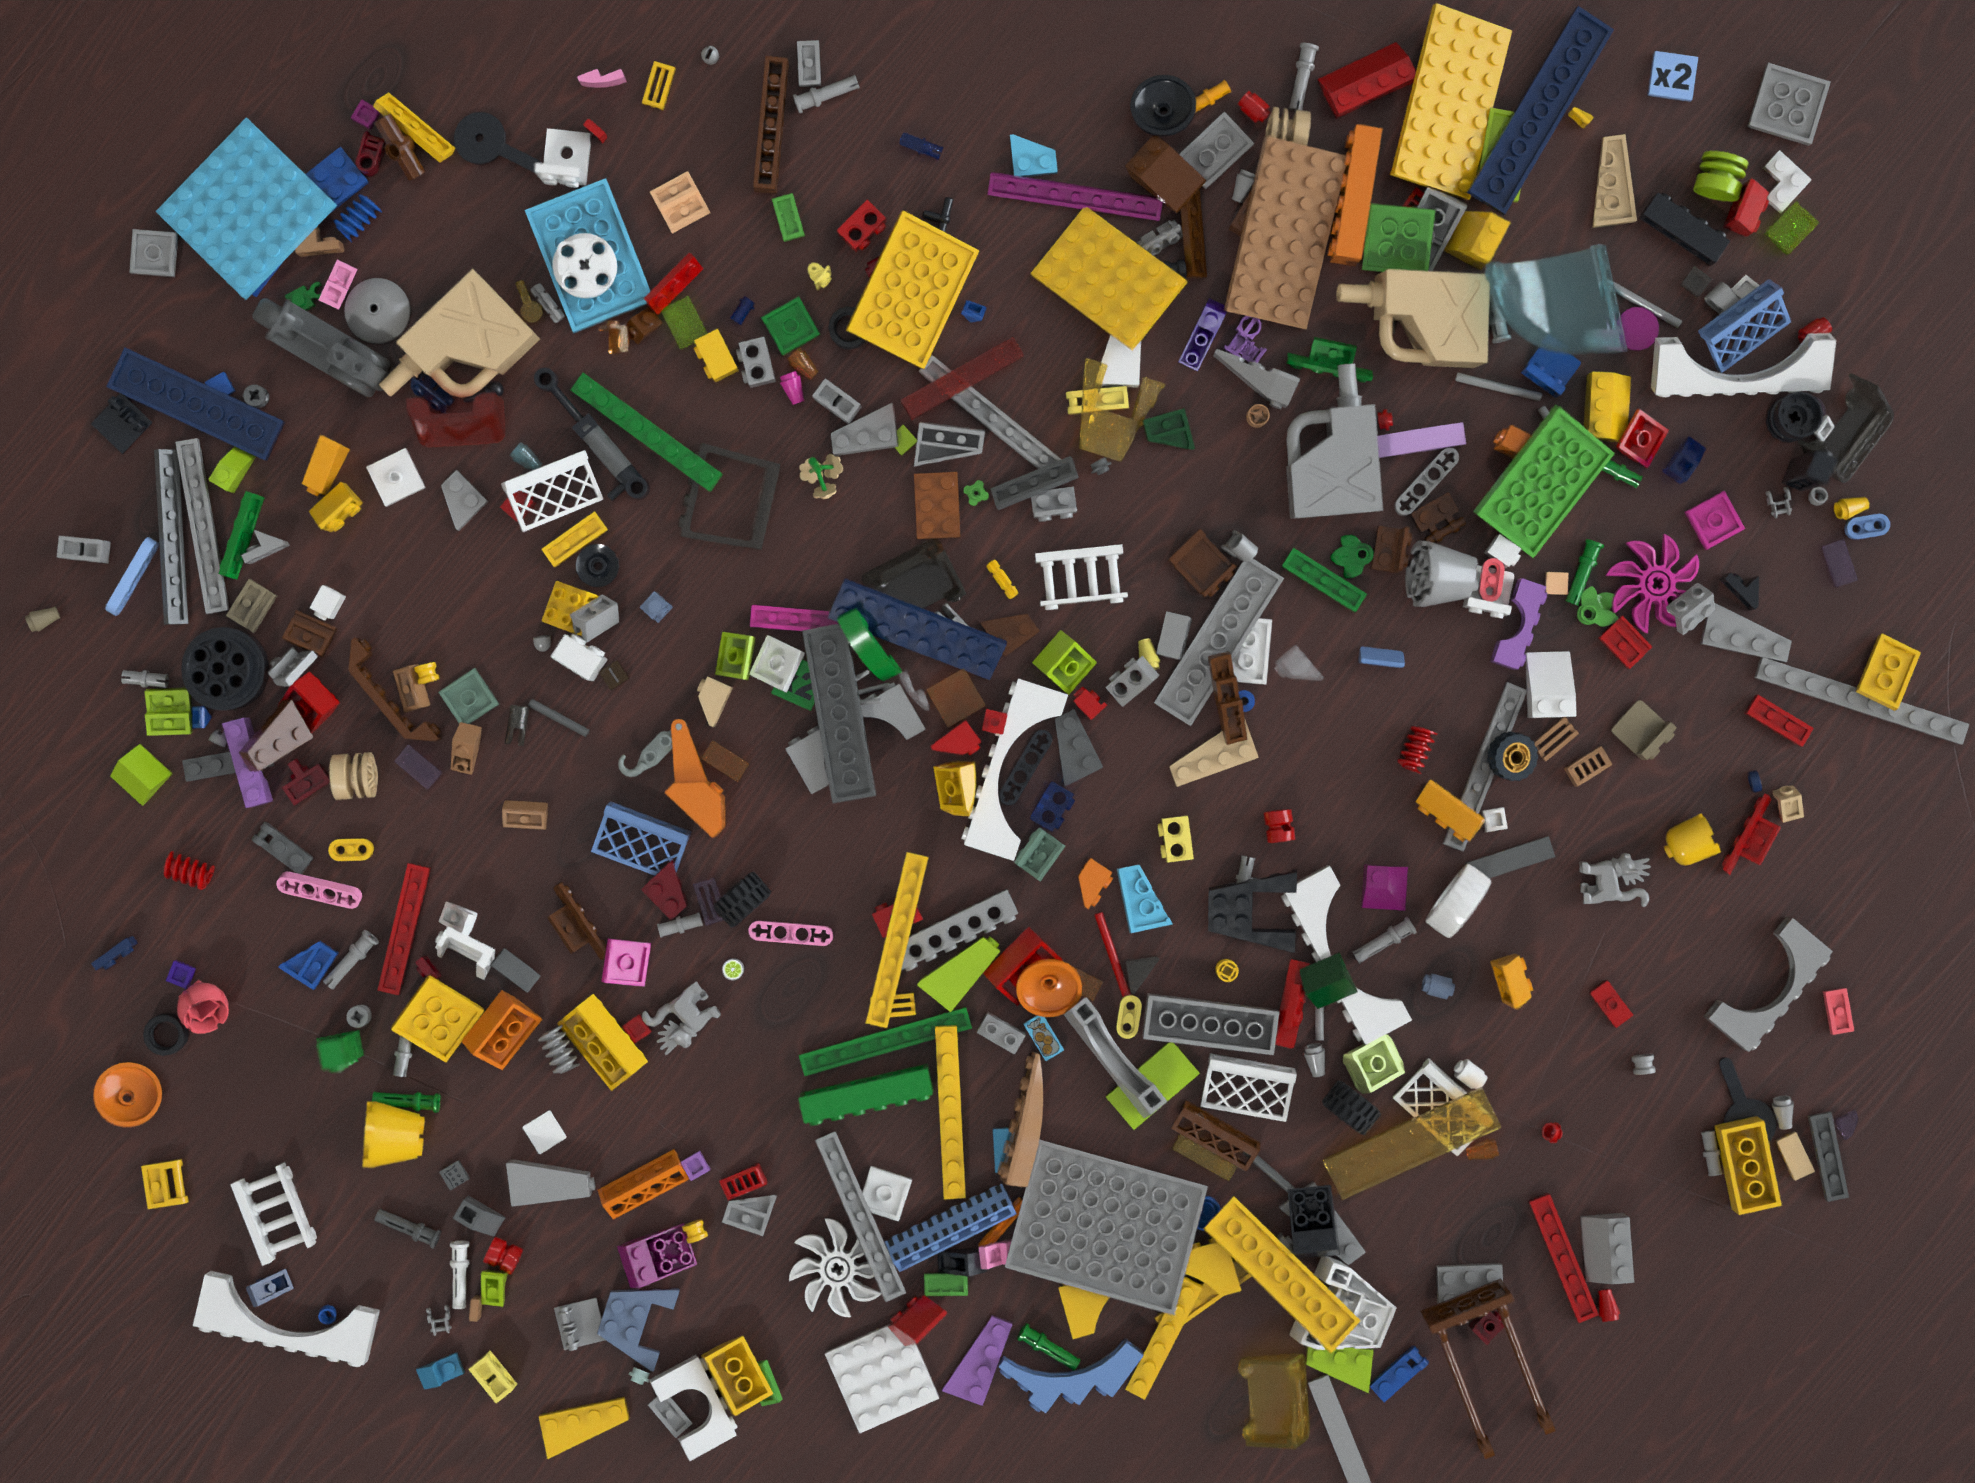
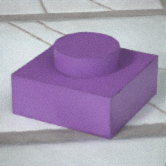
(695, 1165)

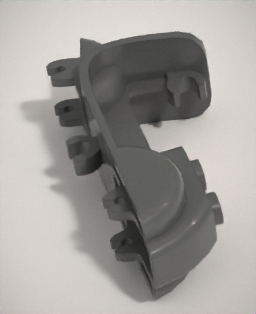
(323, 346)

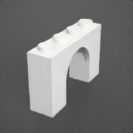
(717, 1426)

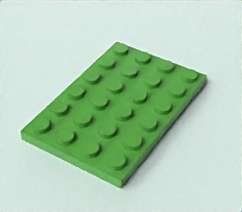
(1544, 481)

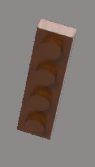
(1193, 238)

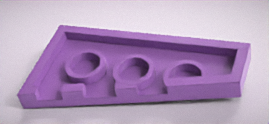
(977, 1368)

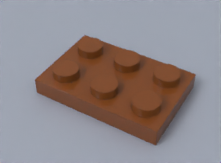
(937, 505)

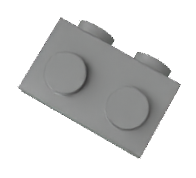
(1692, 607)

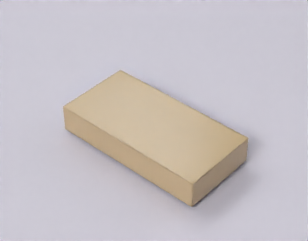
(1794, 1155)

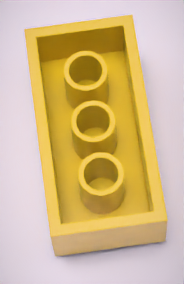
(1748, 1165)

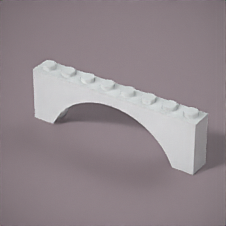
(1804, 370)
(988, 826)
(1369, 1014)
(225, 1312)

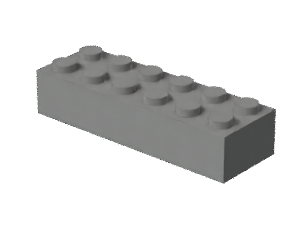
(1210, 1024)

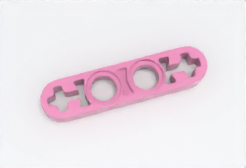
(319, 890)
(791, 929)

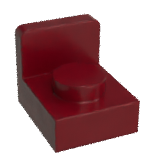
(426, 968)

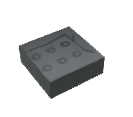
(454, 1175)

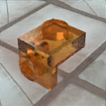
(617, 337)

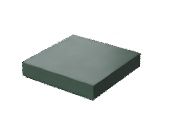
(468, 697)

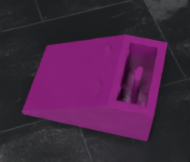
(656, 1256)

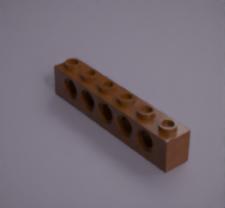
(771, 125)

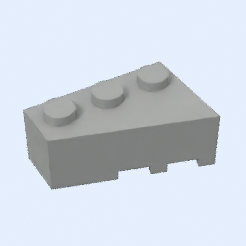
(946, 442)

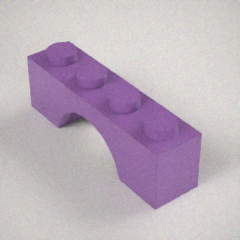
(1527, 598)
(252, 784)

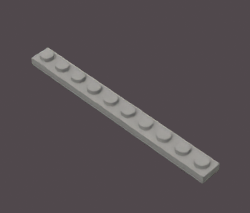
(1845, 696)

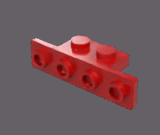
(1755, 839)
(1291, 1006)

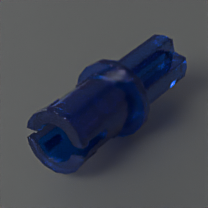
(920, 145)

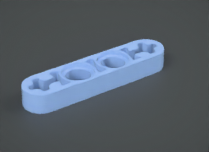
(132, 576)

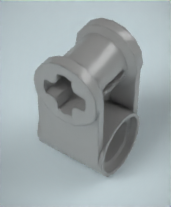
(1721, 298)
(1240, 547)

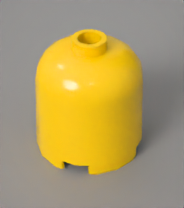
(1691, 841)

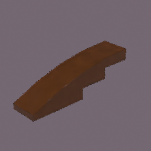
(1227, 698)

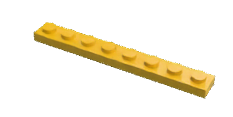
(897, 940)
(950, 1111)

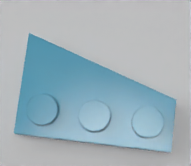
(1140, 902)

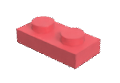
(1838, 1011)

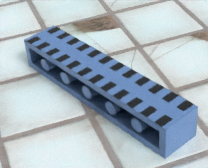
(950, 1227)

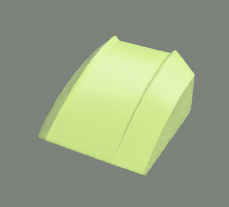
(1374, 1064)

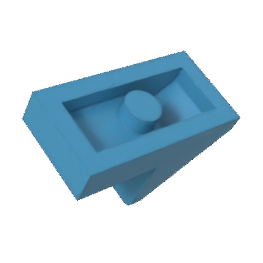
(439, 1371)

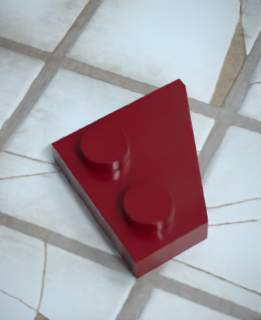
(666, 891)

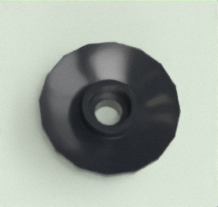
(586, 565)

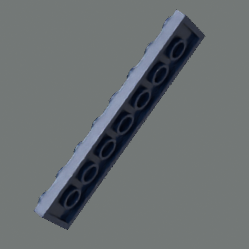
(195, 404)
(921, 629)

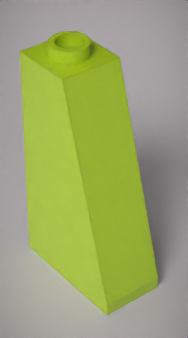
(957, 975)

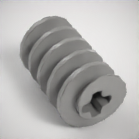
(558, 1051)

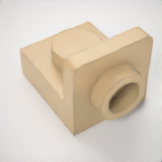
(1789, 803)

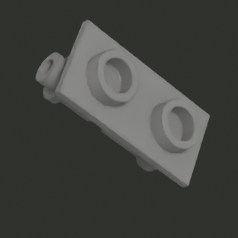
(1168, 235)

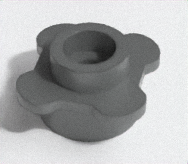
(1100, 466)

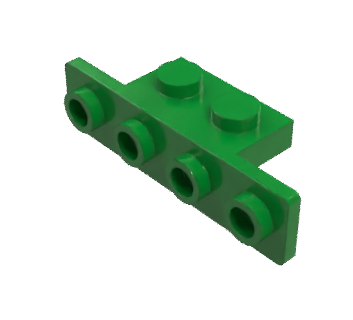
(1326, 356)

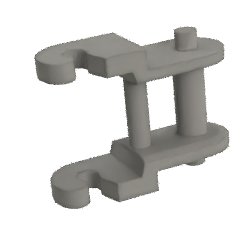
(1787, 509)
(431, 1320)

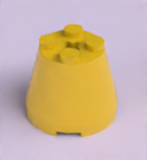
(391, 1135)

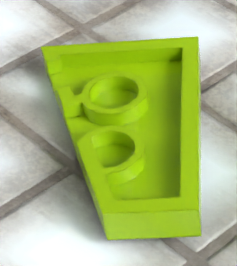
(1345, 1364)

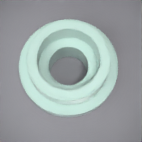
(639, 1376)

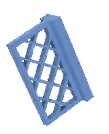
(1740, 315)
(641, 822)

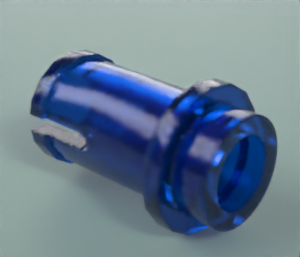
(742, 310)

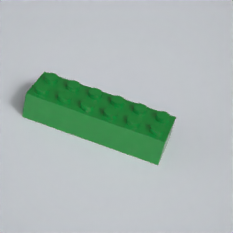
(865, 1094)

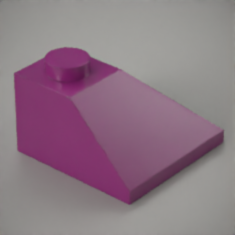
(1384, 887)

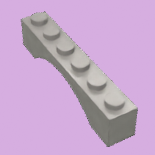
(1094, 1033)

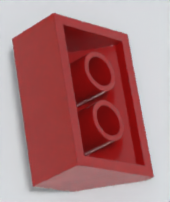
(1020, 954)

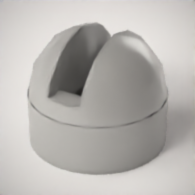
(714, 57)
(1821, 498)
(542, 643)
(218, 739)

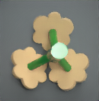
(813, 471)

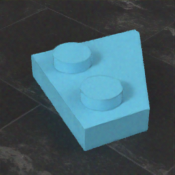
(1032, 158)

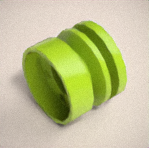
(1720, 176)

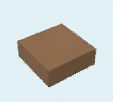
(475, 1308)

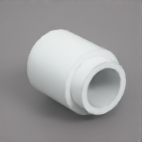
(1470, 1074)

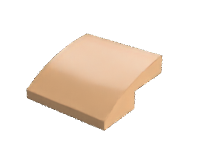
(680, 202)

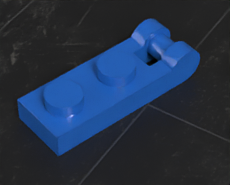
(1398, 1374)

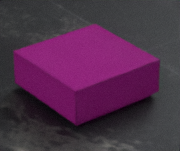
(365, 114)

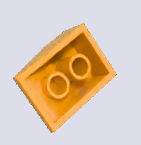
(1512, 980)

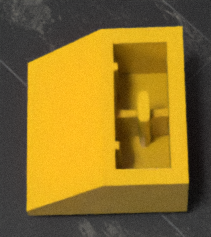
(336, 507)

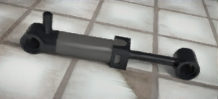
(598, 442)

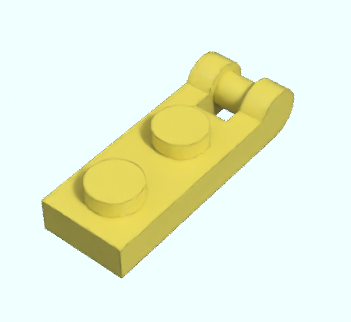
(1108, 399)

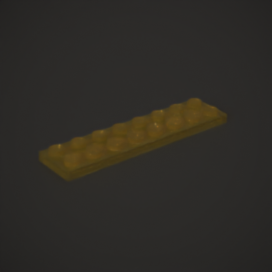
(1412, 1143)

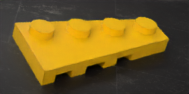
(575, 1425)

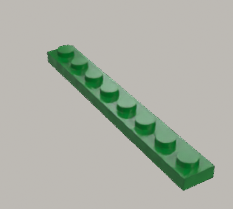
(646, 432)
(881, 1042)

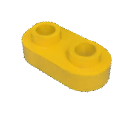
(352, 849)

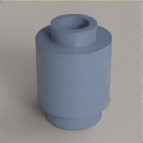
(1438, 986)

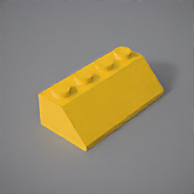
(602, 1042)

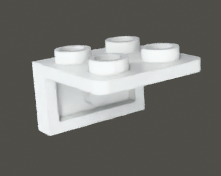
(1498, 607)

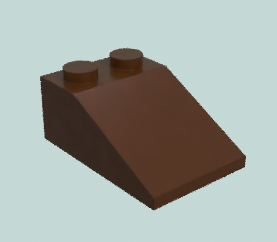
(1164, 173)

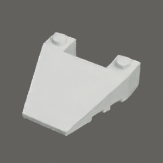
(1360, 1298)

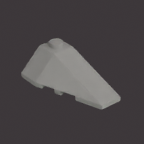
(1271, 385)

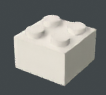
(579, 657)

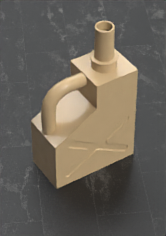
(1438, 311)
(467, 328)

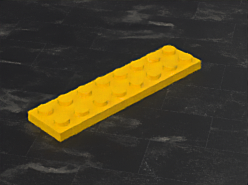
(1282, 1274)

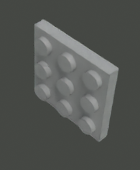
(1788, 104)

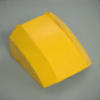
(956, 786)

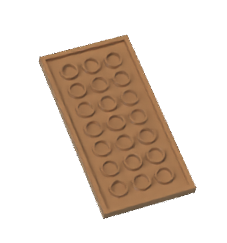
(1285, 232)

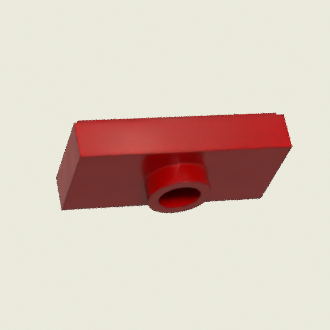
(1611, 1004)

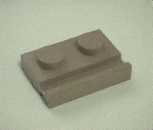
(251, 605)

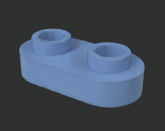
(1866, 526)

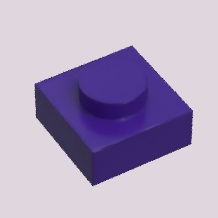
(181, 974)

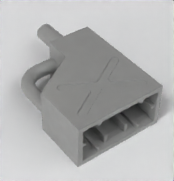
(1343, 468)

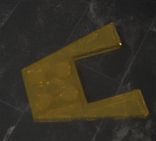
(1108, 432)

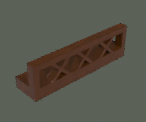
(1219, 1128)

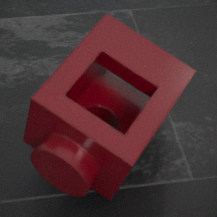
(1479, 1324)

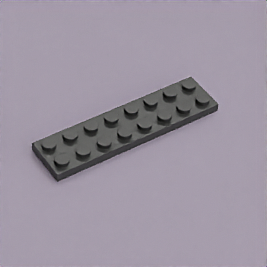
(839, 713)

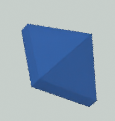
(973, 312)
(200, 717)

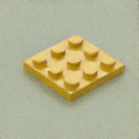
(437, 1018)

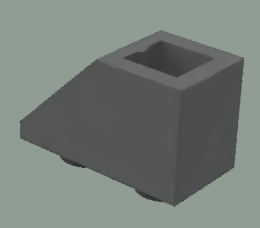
(478, 1217)

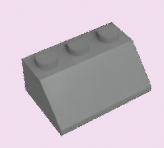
(1607, 1248)

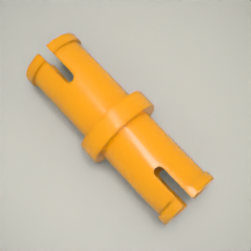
(1211, 95)

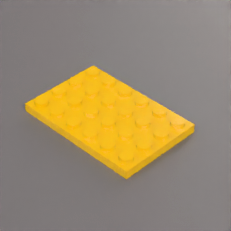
(1108, 278)
(912, 290)

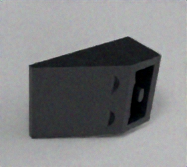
(1313, 1222)

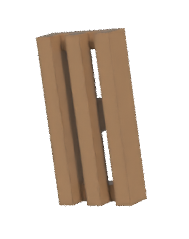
(1569, 727)

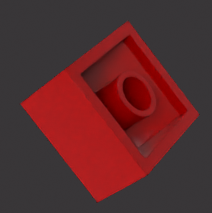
(1746, 210)
(311, 700)
(958, 741)
(916, 1320)

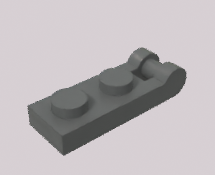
(283, 848)

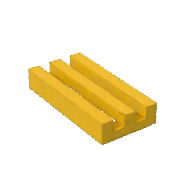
(653, 103)
(906, 1004)

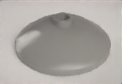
(387, 321)

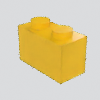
(716, 356)

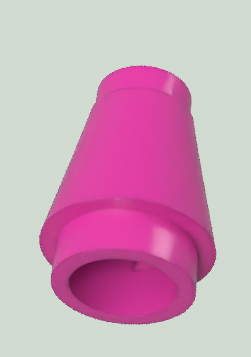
(792, 386)

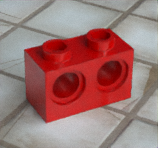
(857, 222)

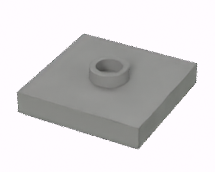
(153, 253)

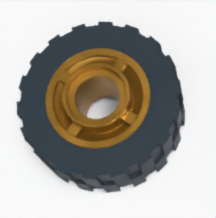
(1524, 756)

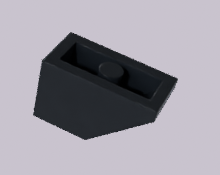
(960, 1262)

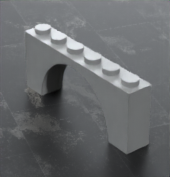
(809, 754)
(1804, 957)

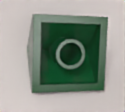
(1327, 981)

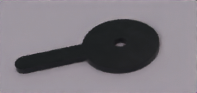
(492, 145)
(1742, 1106)

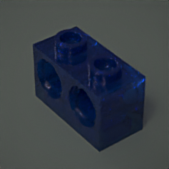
(1047, 803)

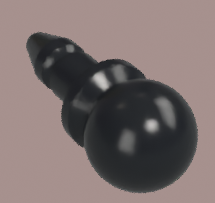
(492, 387)

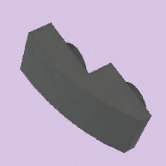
(515, 970)

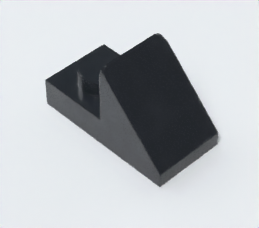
(1747, 593)

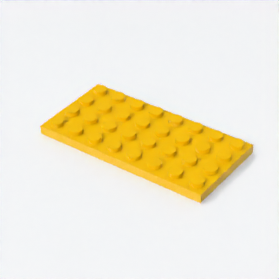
(1451, 101)

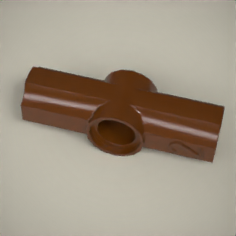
(399, 147)

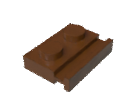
(309, 633)

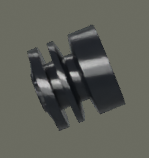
(1803, 410)

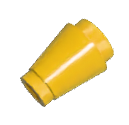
(1850, 507)

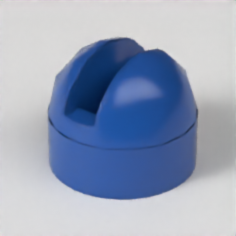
(324, 1316)

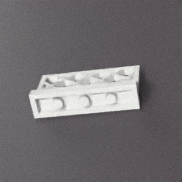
(546, 472)
(1247, 1069)
(1444, 1084)

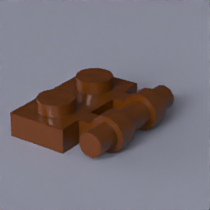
(1435, 512)

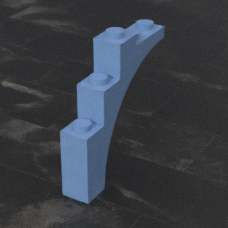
(1075, 1385)

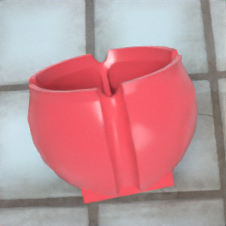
(208, 1013)

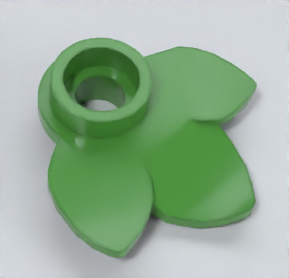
(1598, 605)

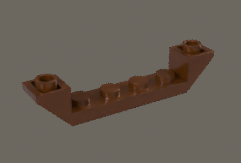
(359, 654)

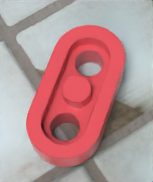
(1491, 580)

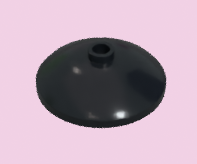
(1163, 94)

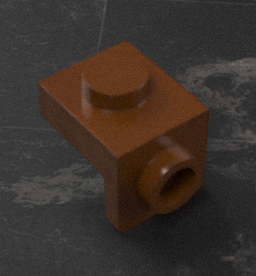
(642, 325)

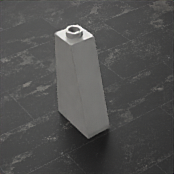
(546, 1183)

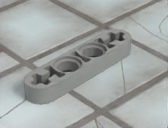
(1428, 483)

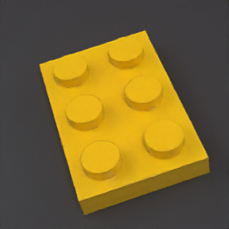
(1888, 672)

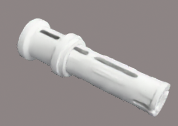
(459, 1263)

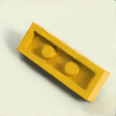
(574, 539)

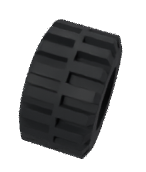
(742, 899)
(1351, 1107)

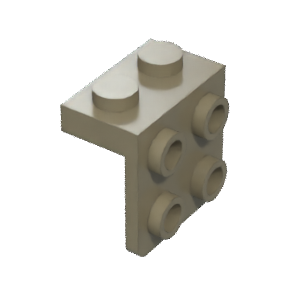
(1643, 730)

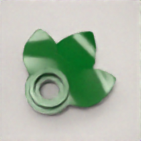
(1349, 556)

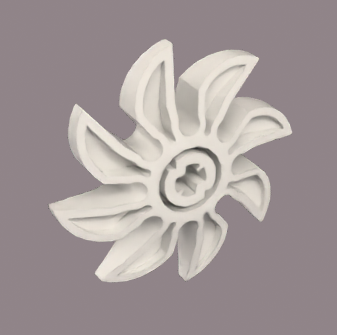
(832, 1277)

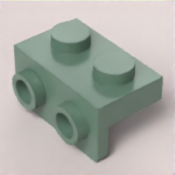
(1039, 854)

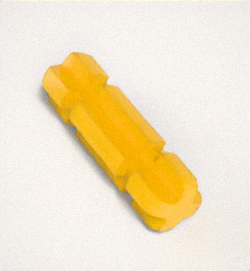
(1002, 579)

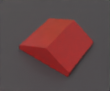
(1642, 438)

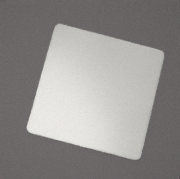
(544, 1132)

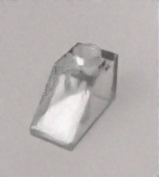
(1297, 666)

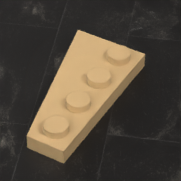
(1614, 185)
(1212, 758)

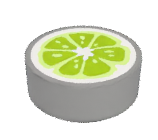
(733, 969)

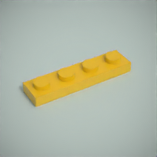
(415, 127)

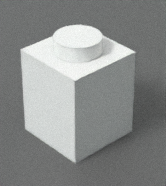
(1503, 550)
(327, 603)

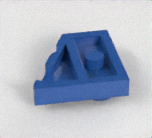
(310, 964)

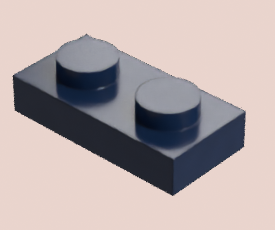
(108, 959)

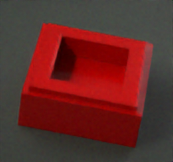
(596, 131)
(636, 1029)

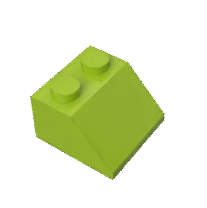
(1064, 662)

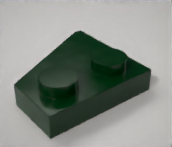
(1169, 429)

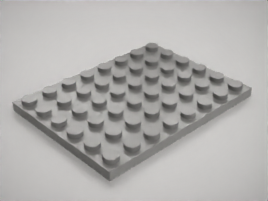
(1106, 1227)

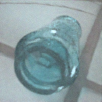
(524, 456)

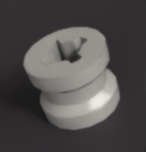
(364, 1015)
(1643, 1064)

